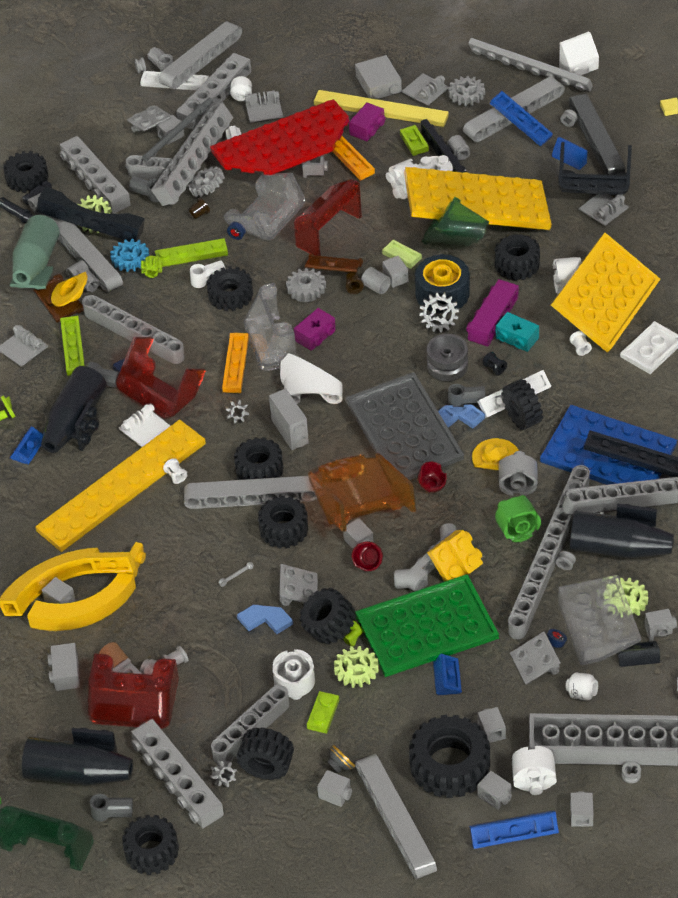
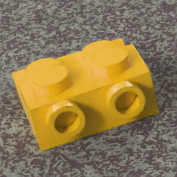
(455, 555)

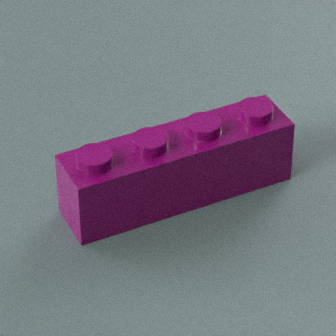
(499, 302)

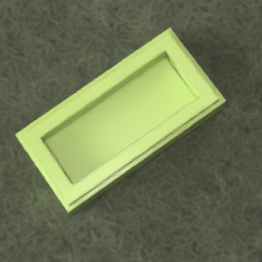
(408, 256)

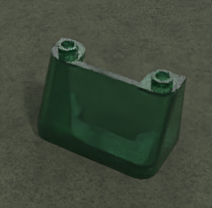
(20, 824)

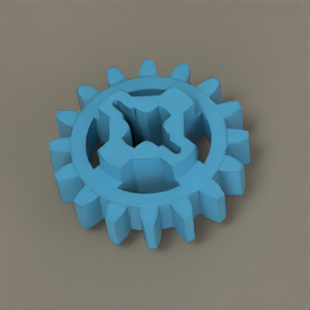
(129, 255)

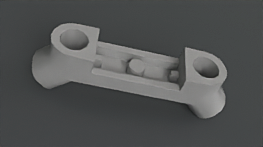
(417, 576)

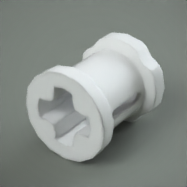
(581, 344)
(175, 471)

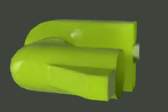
(7, 402)
(351, 638)

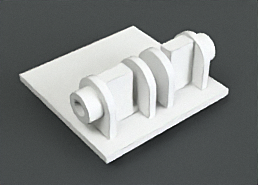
(144, 425)

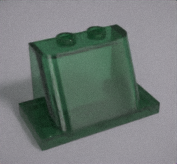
(456, 226)

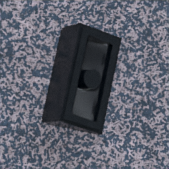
(639, 654)

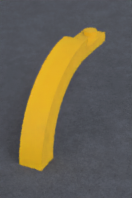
(64, 566)
(89, 610)

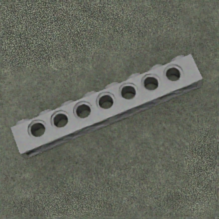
(192, 154)

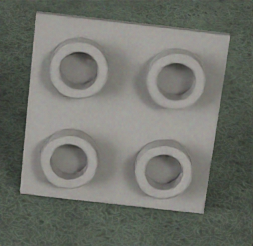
(426, 88)
(263, 107)
(148, 118)
(604, 207)
(22, 346)
(296, 584)
(536, 658)

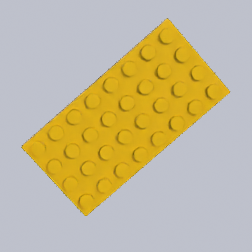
(494, 198)

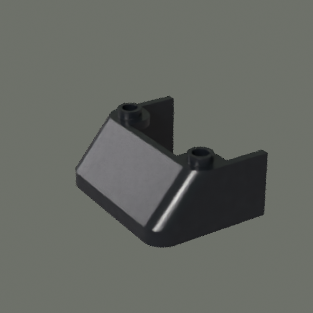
(594, 184)

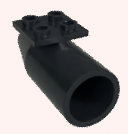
(74, 410)
(626, 535)
(85, 761)

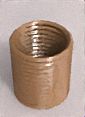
(114, 650)

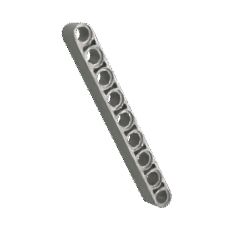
(84, 250)

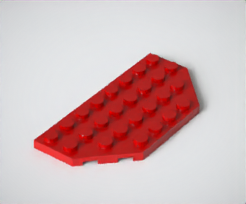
(285, 141)

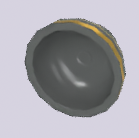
(339, 760)

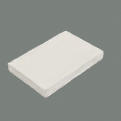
(651, 347)

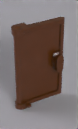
(333, 263)
(62, 311)

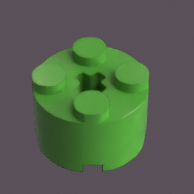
(517, 518)

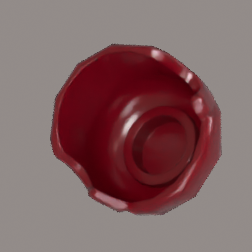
(432, 477)
(367, 556)

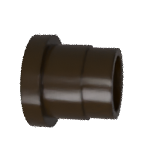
(199, 208)
(353, 283)

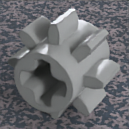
(239, 406)
(226, 777)

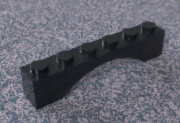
(57, 205)

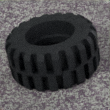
(449, 733)

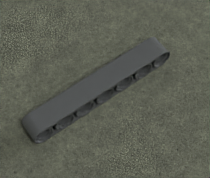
(596, 135)

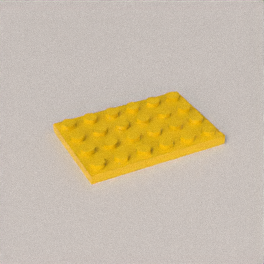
(605, 292)

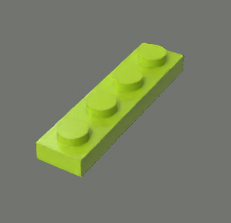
(192, 252)
(72, 343)

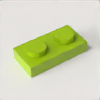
(414, 140)
(323, 712)

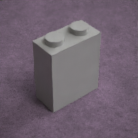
(378, 77)
(288, 419)

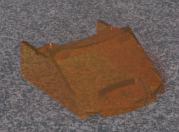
(360, 487)

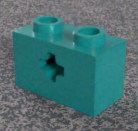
(517, 331)

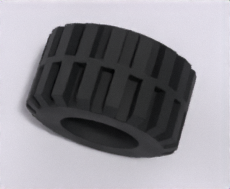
(517, 256)
(258, 451)
(283, 533)
(327, 616)
(265, 753)
(150, 830)

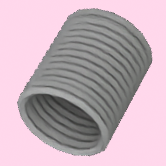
(376, 280)

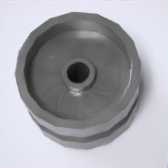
(447, 357)

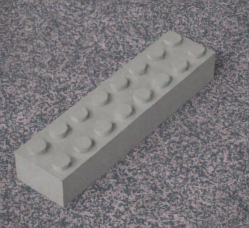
(606, 738)

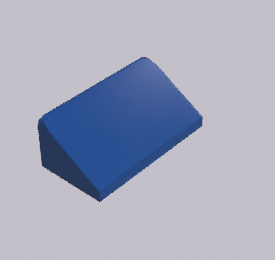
(574, 155)
(28, 446)
(447, 675)

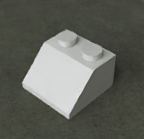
(579, 54)

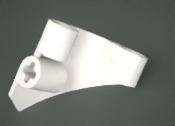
(305, 378)

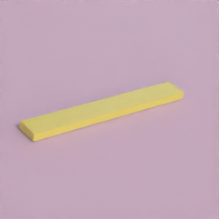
(391, 109)

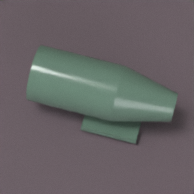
(34, 252)

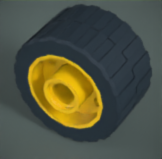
(441, 275)

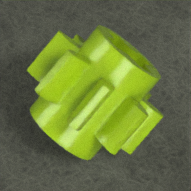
(151, 266)

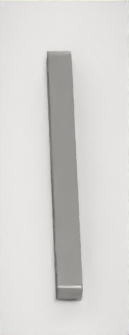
(545, 560)

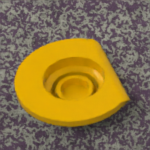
(69, 290)
(491, 451)

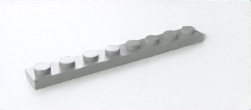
(535, 67)

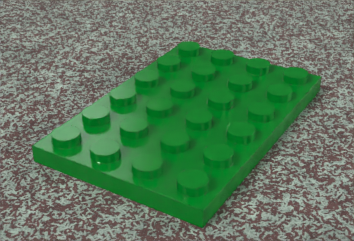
(426, 624)

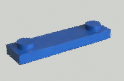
(521, 118)
(514, 829)

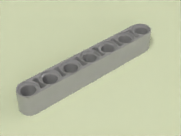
(200, 55)
(529, 100)
(131, 326)
(246, 492)
(636, 493)
(396, 816)

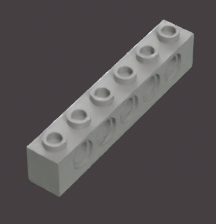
(215, 86)
(94, 174)
(198, 791)

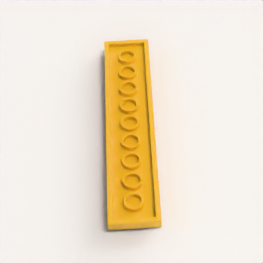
(119, 486)

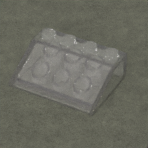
(598, 618)

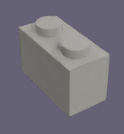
(64, 666)

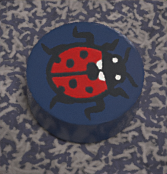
(236, 230)
(556, 638)

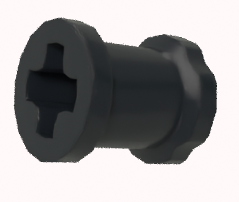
(494, 363)

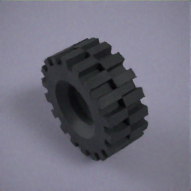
(25, 180)
(230, 279)
(522, 404)

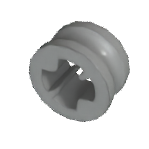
(140, 65)
(569, 122)
(565, 560)
(629, 767)

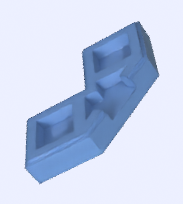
(468, 414)
(258, 614)

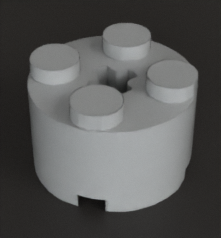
(518, 474)

